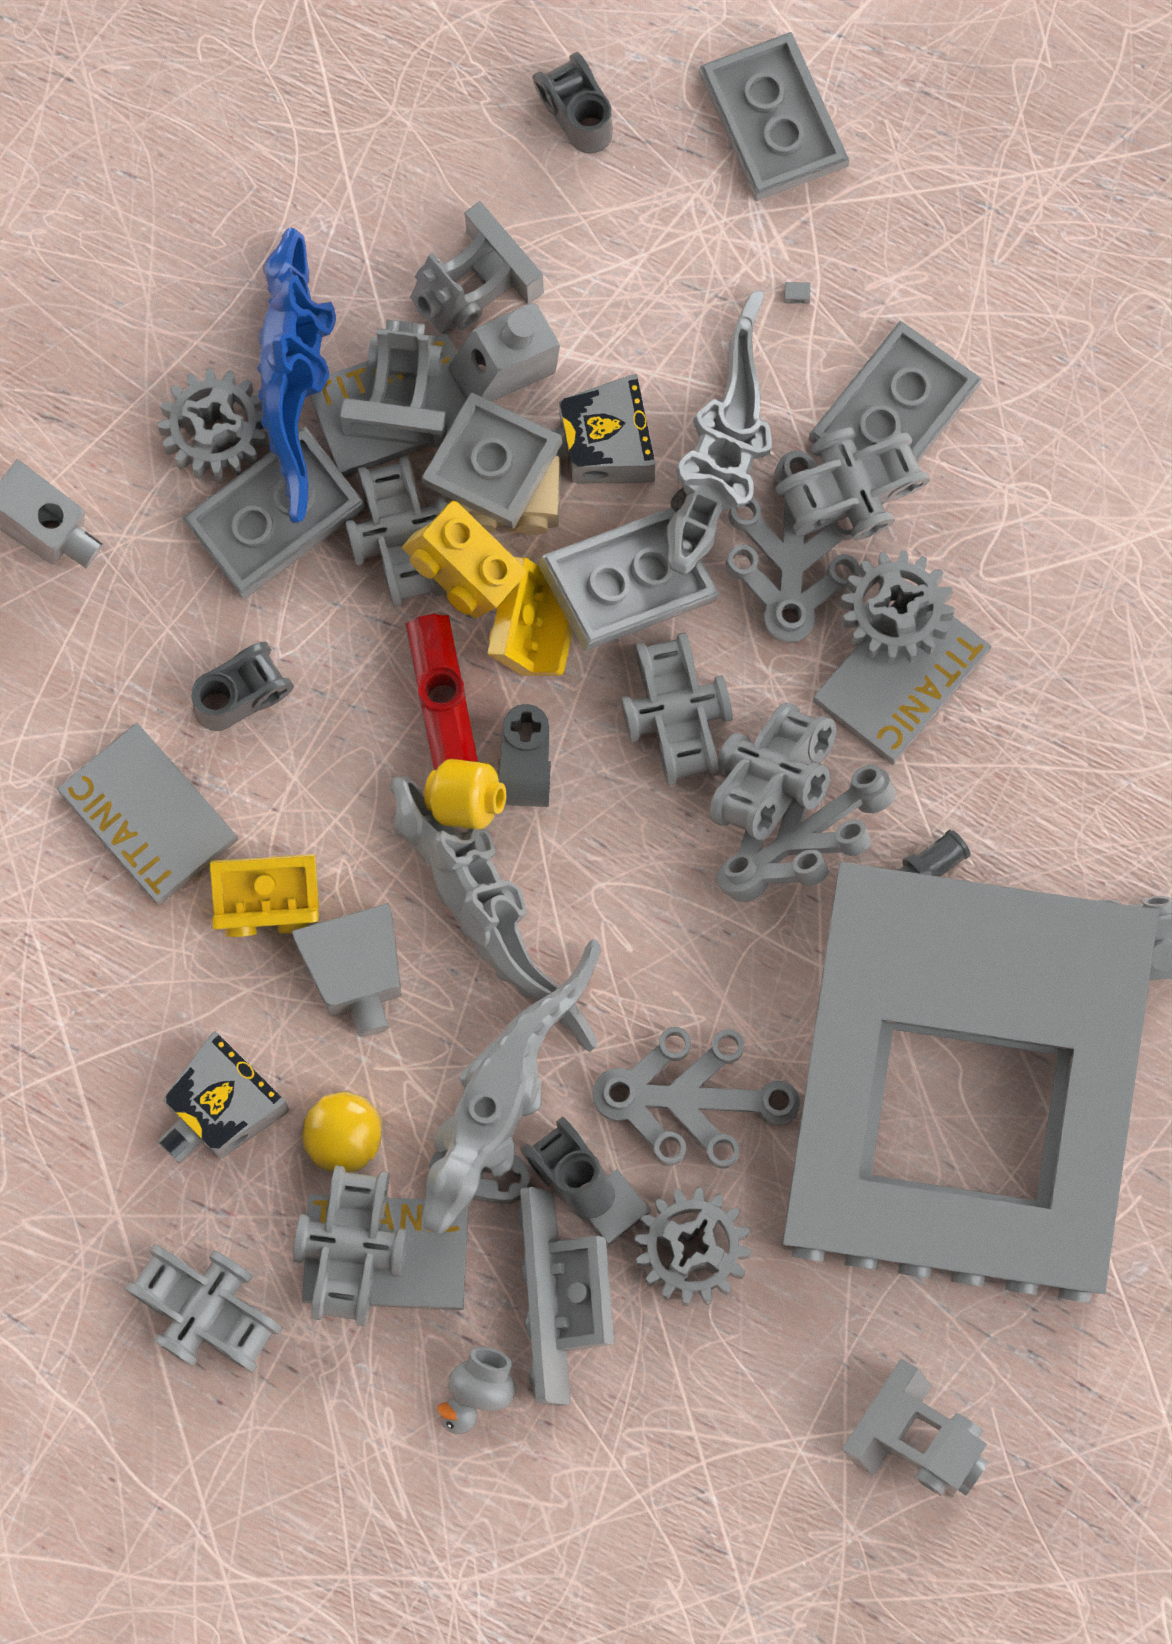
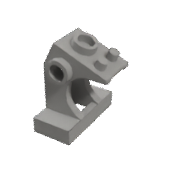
(494, 260)
(407, 352)
(952, 1457)

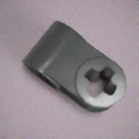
(572, 96)
(242, 685)
(522, 764)
(566, 1165)

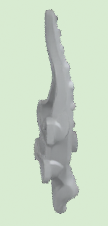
(728, 442)
(478, 897)
(496, 1093)

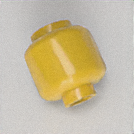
(464, 794)

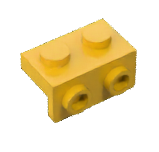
(464, 561)
(531, 628)
(264, 893)

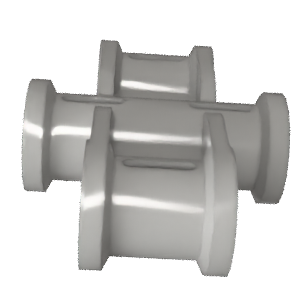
(852, 483)
(395, 518)
(677, 709)
(773, 771)
(347, 1262)
(203, 1308)

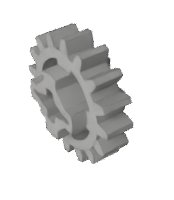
(201, 406)
(916, 599)
(670, 1235)

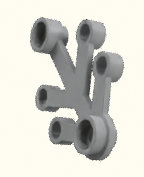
(791, 559)
(753, 868)
(686, 1097)

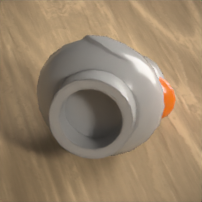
(475, 1384)

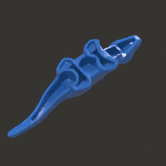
(291, 360)

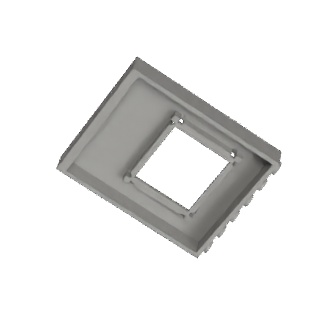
(989, 972)

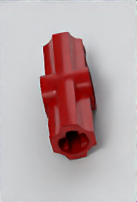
(437, 665)

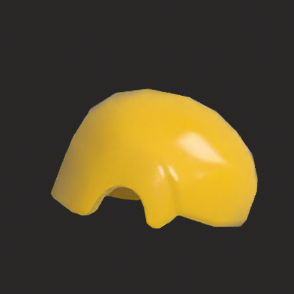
(342, 1131)

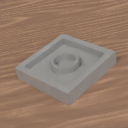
(492, 460)

